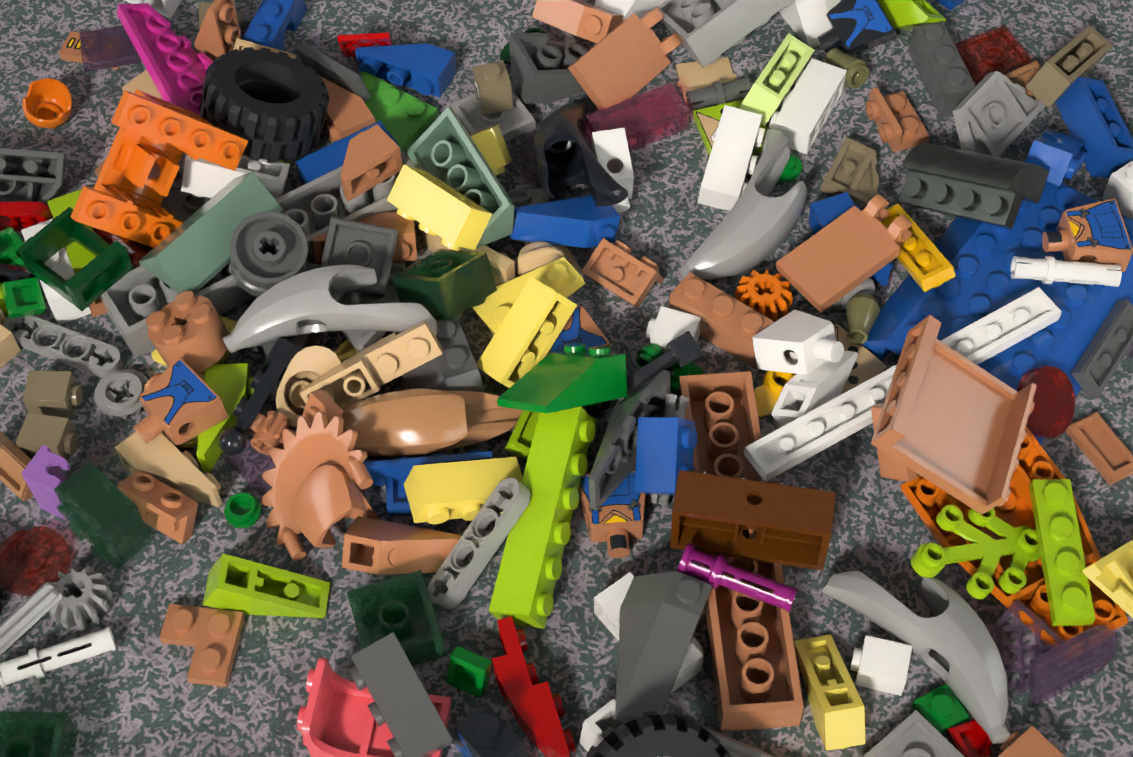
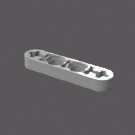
(65, 342)
(476, 541)

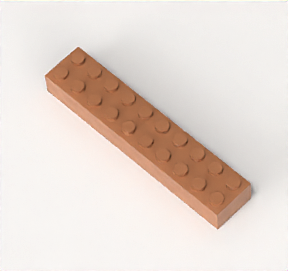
(747, 637)

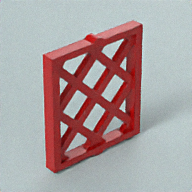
(357, 39)

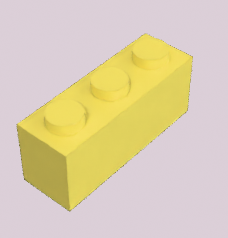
(438, 208)
(526, 333)
(456, 488)

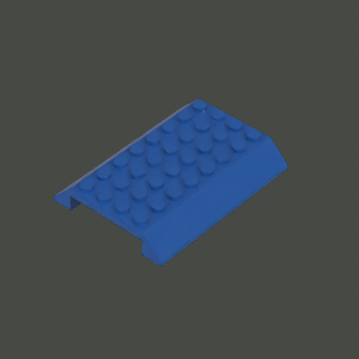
(984, 284)

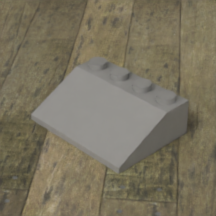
(716, 25)

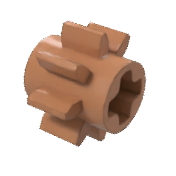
(268, 431)

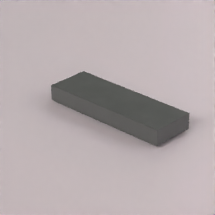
(333, 70)
(1106, 350)

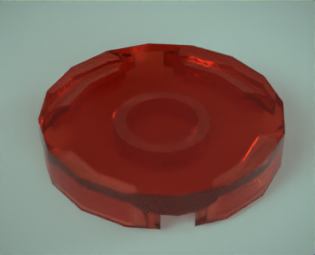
(1052, 399)
(27, 573)

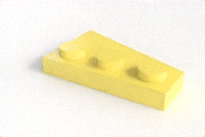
(557, 275)

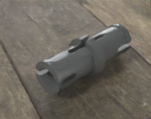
(718, 93)

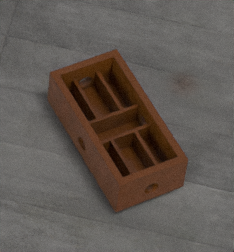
(789, 520)

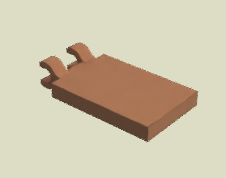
(624, 60)
(844, 253)

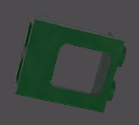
(93, 279)

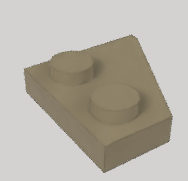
(853, 173)

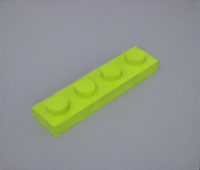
(1061, 553)

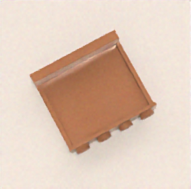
(953, 420)

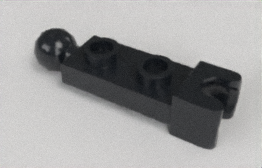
(682, 350)
(234, 439)

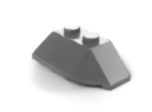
(30, 175)
(453, 369)

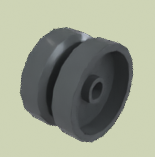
(267, 251)

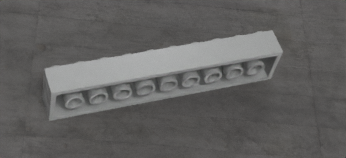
(309, 205)

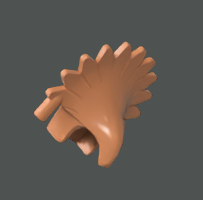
(315, 483)

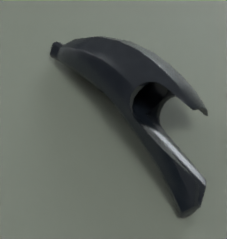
(566, 159)

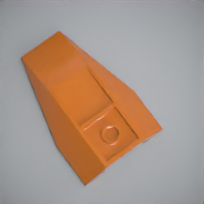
(1018, 511)

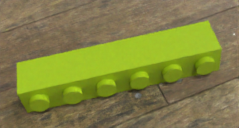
(538, 538)

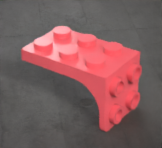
(340, 721)

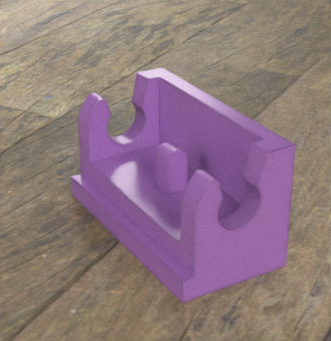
(43, 476)

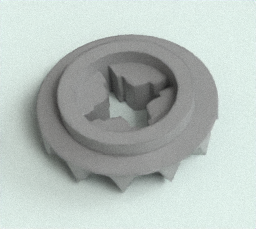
(119, 382)

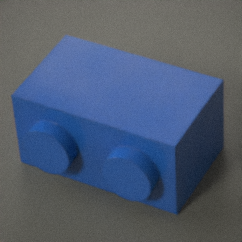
(663, 450)

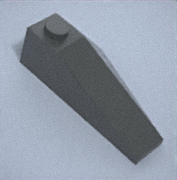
(619, 446)

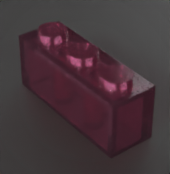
(643, 117)

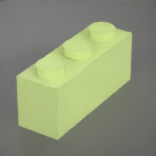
(777, 78)

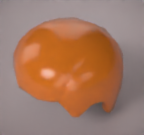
(44, 99)

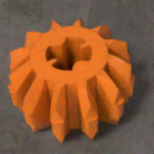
(765, 294)

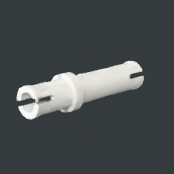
(1065, 271)
(101, 641)

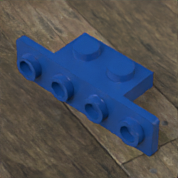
(395, 472)

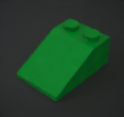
(569, 380)

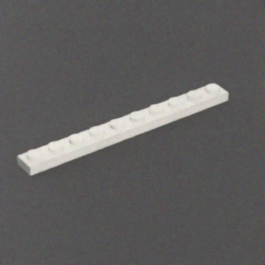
(852, 409)

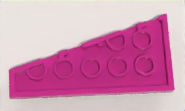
(167, 57)

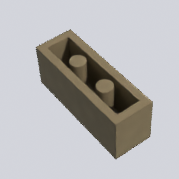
(1067, 65)

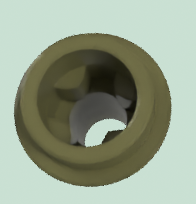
(856, 68)
(861, 315)

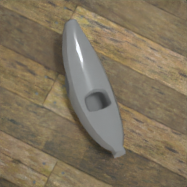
(755, 223)
(311, 305)
(950, 643)

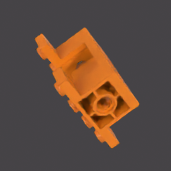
(145, 165)

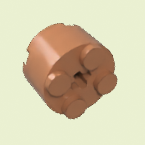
(188, 330)

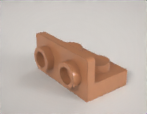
(896, 120)
(622, 273)
(161, 505)

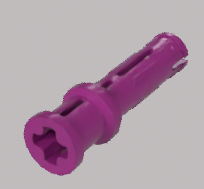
(782, 596)

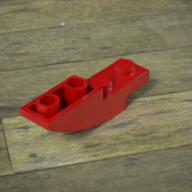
(527, 699)

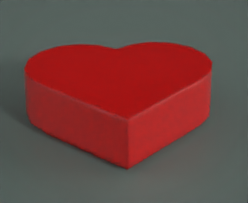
(970, 739)

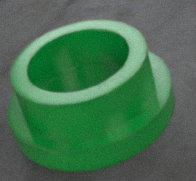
(792, 169)
(242, 510)

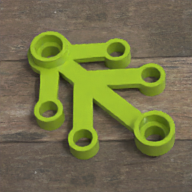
(1017, 542)

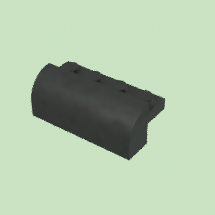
(970, 184)

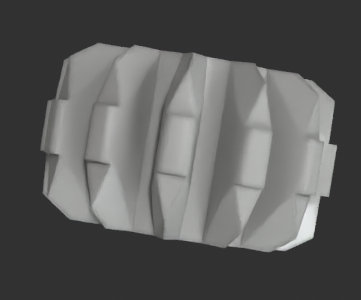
(93, 597)

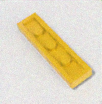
(920, 255)

